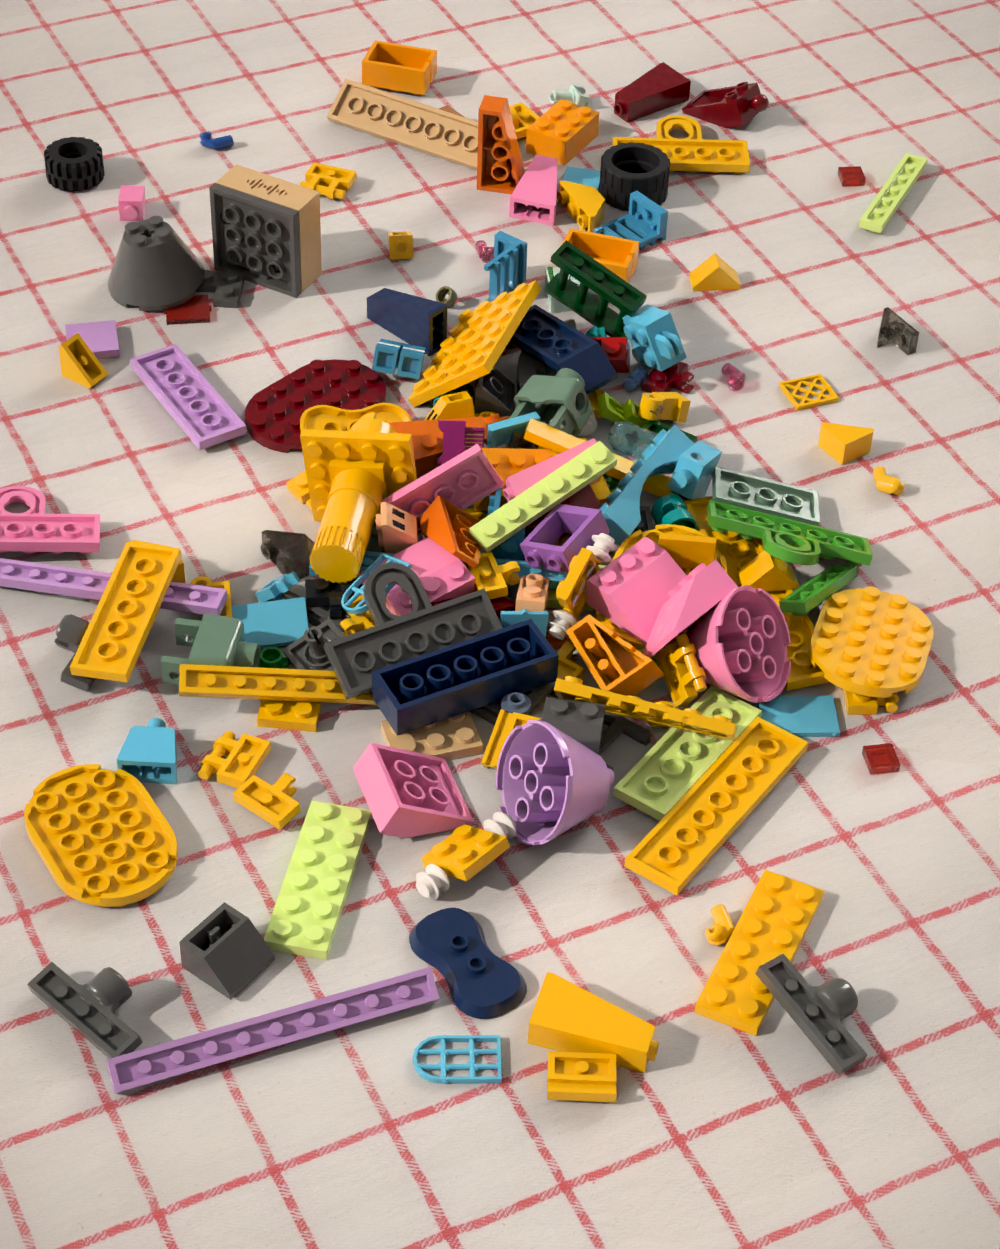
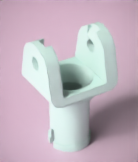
(575, 94)

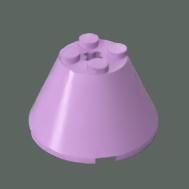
(549, 781)

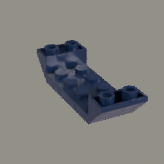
(563, 347)

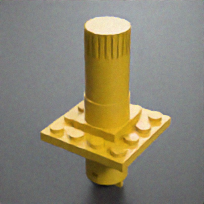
(346, 485)

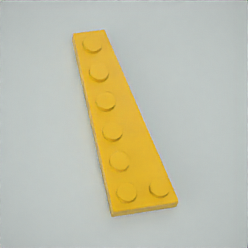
(637, 708)

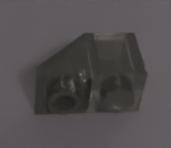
(288, 551)

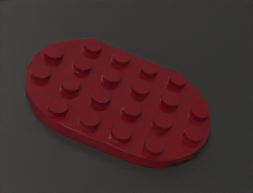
(276, 411)

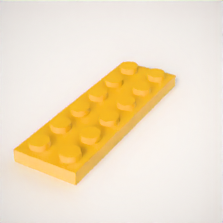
(126, 612)
(768, 927)

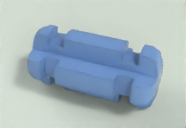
(635, 378)

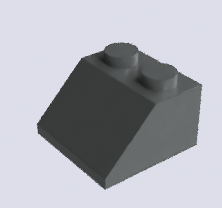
(577, 719)

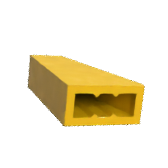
(579, 1021)

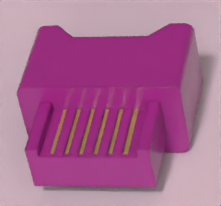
(458, 439)

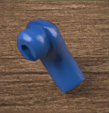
(216, 143)

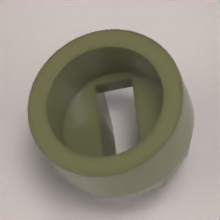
(441, 293)

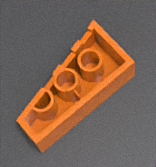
(498, 149)
(428, 439)

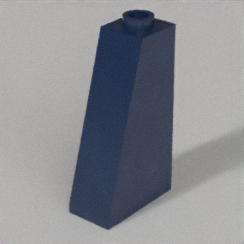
(410, 318)

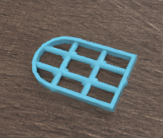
(360, 607)
(468, 1066)

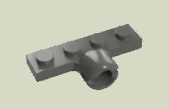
(69, 636)
(89, 1007)
(816, 1011)

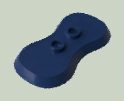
(477, 978)

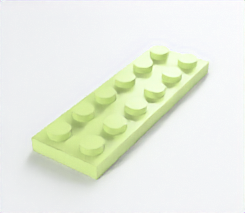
(682, 757)
(318, 880)

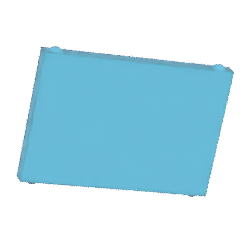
(273, 621)
(803, 715)

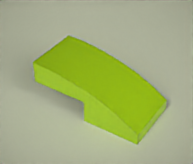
(615, 411)

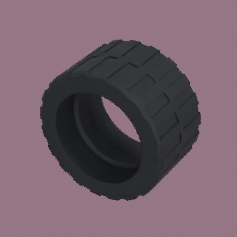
(631, 169)

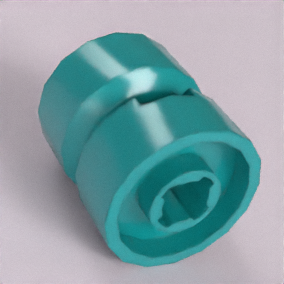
(672, 510)

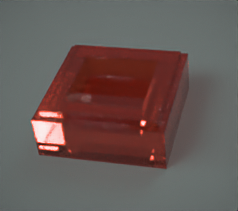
(851, 176)
(881, 758)

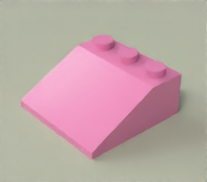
(438, 571)
(634, 587)
(687, 604)
(410, 792)

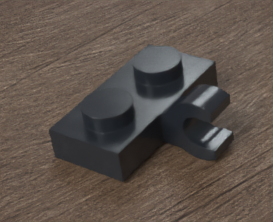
(325, 593)

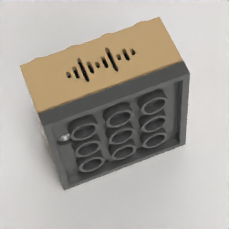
(266, 230)

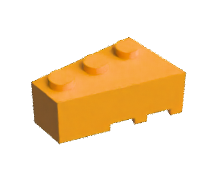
(611, 659)

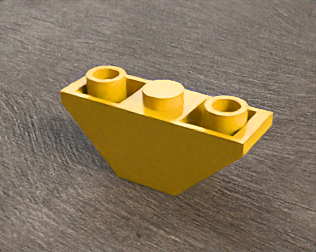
(582, 204)

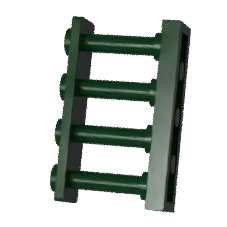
(600, 280)

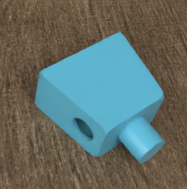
(693, 475)
(150, 753)

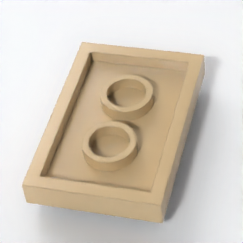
(445, 739)

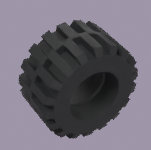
(74, 164)

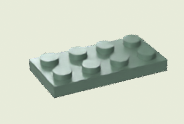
(765, 495)

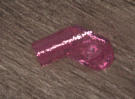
(485, 253)
(736, 378)

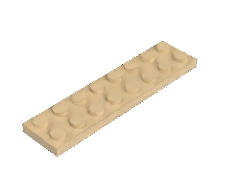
(406, 123)

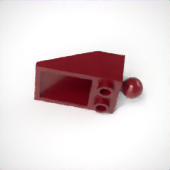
(728, 105)

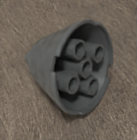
(154, 267)

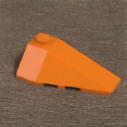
(450, 529)

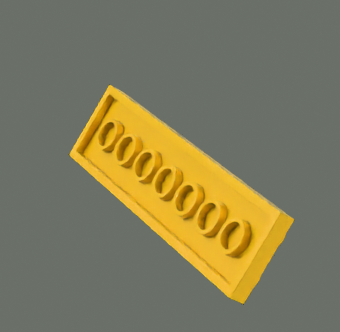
(716, 805)

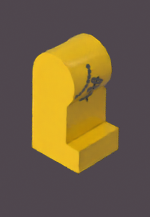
(664, 406)

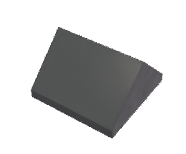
(494, 394)

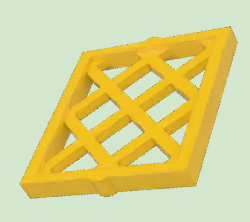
(810, 402)

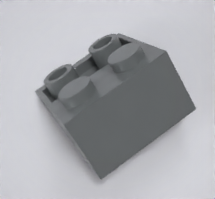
(225, 951)

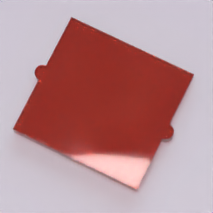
(192, 311)

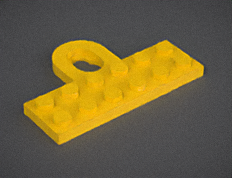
(693, 152)

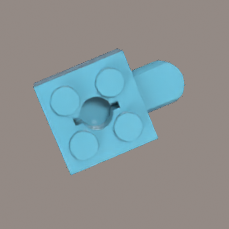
(654, 338)

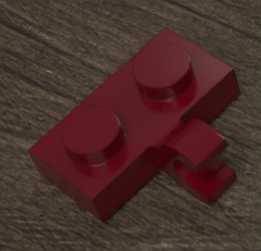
(672, 377)

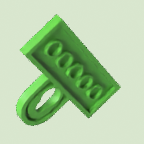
(788, 538)

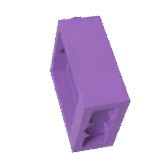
(563, 518)

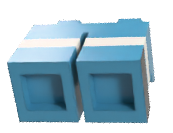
(395, 354)

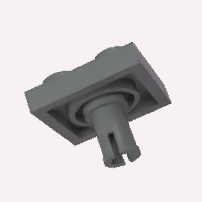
(308, 651)

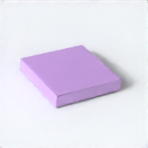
(99, 337)

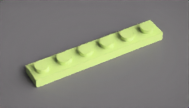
(893, 193)
(543, 496)

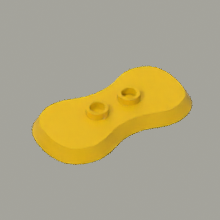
(333, 418)

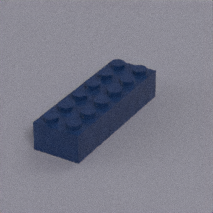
(464, 676)

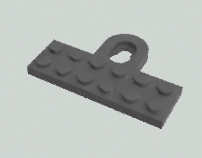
(407, 636)

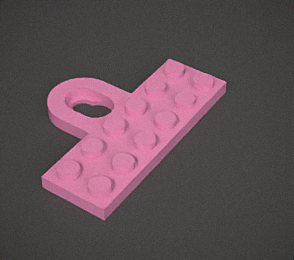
(44, 532)

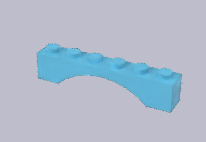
(623, 509)

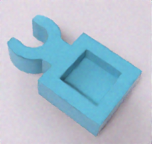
(277, 587)

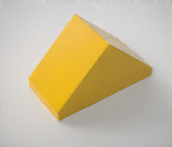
(714, 275)
(80, 363)
(845, 441)
(768, 573)

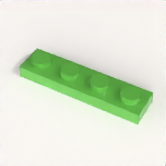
(818, 589)

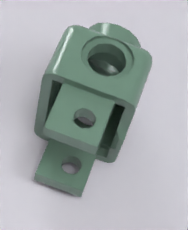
(556, 398)
(213, 641)

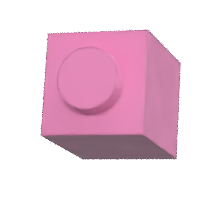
(132, 203)

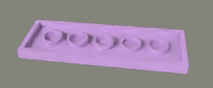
(188, 397)

